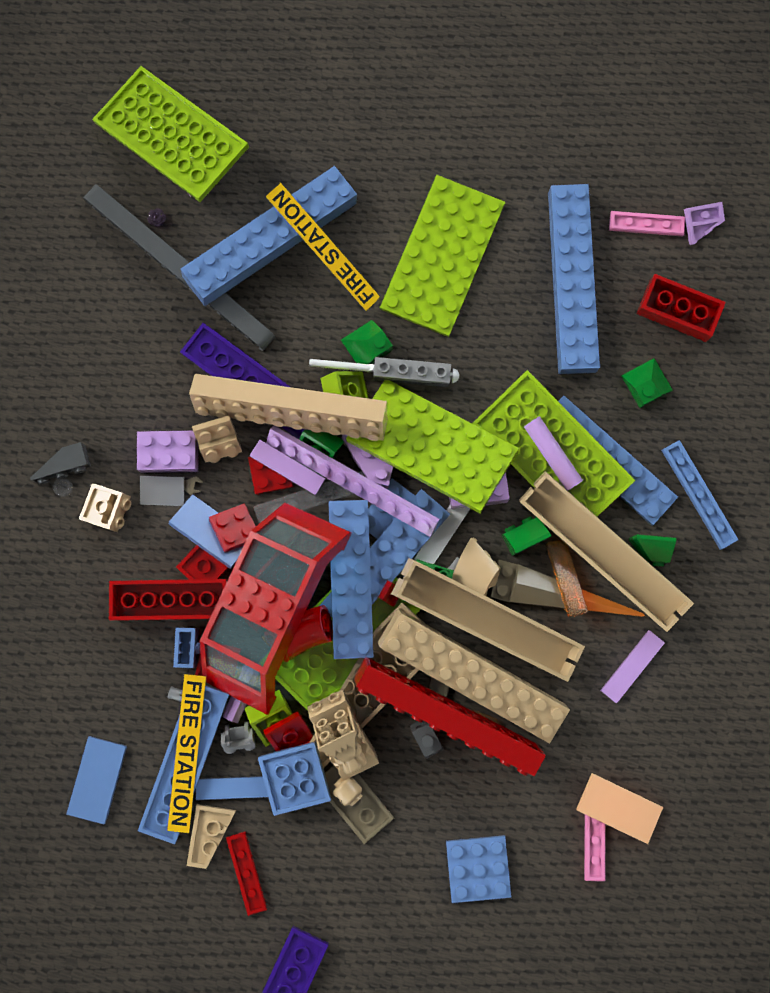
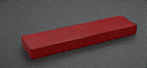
(246, 873)

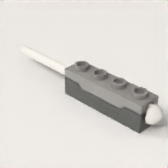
(399, 371)

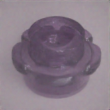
(161, 217)

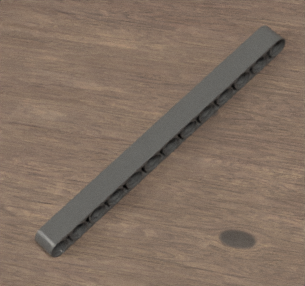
(173, 262)

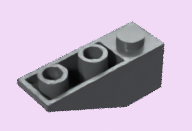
(65, 461)

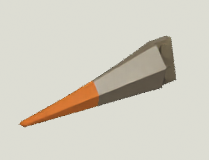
(528, 586)

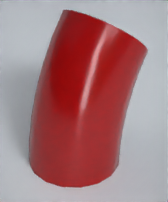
(313, 630)

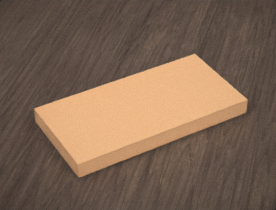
(619, 808)

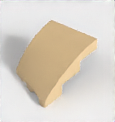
(476, 568)

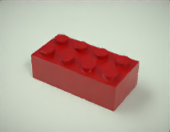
(681, 308)

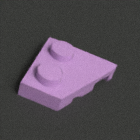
(702, 220)

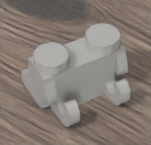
(238, 738)

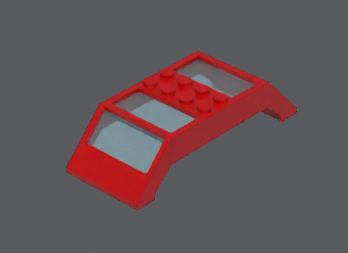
(266, 603)

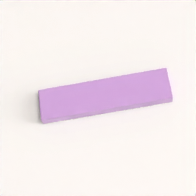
(287, 467)
(632, 666)

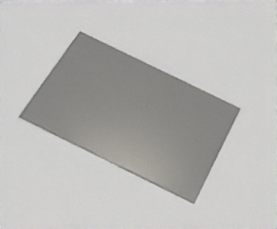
(161, 490)

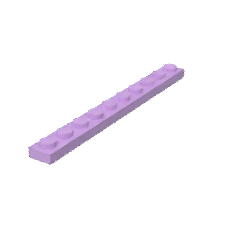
(352, 481)

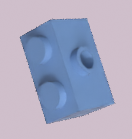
(186, 647)

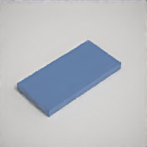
(194, 523)
(96, 780)

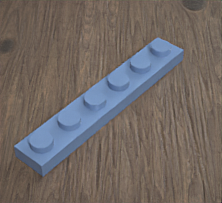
(699, 495)

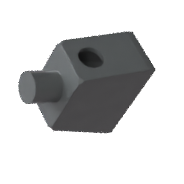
(426, 739)

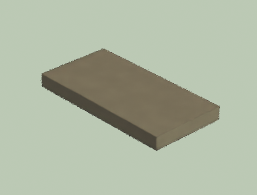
(366, 815)

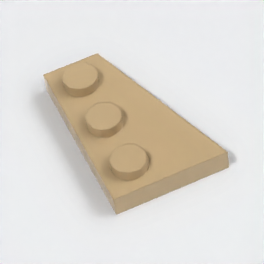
(207, 832)

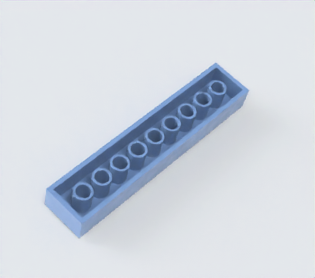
(265, 238)
(573, 279)

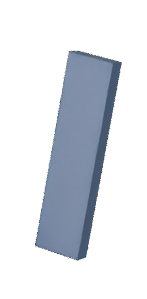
(231, 788)

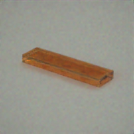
(566, 578)

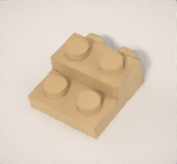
(217, 439)
(105, 508)

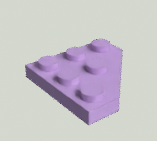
(372, 467)

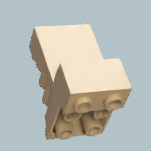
(341, 735)

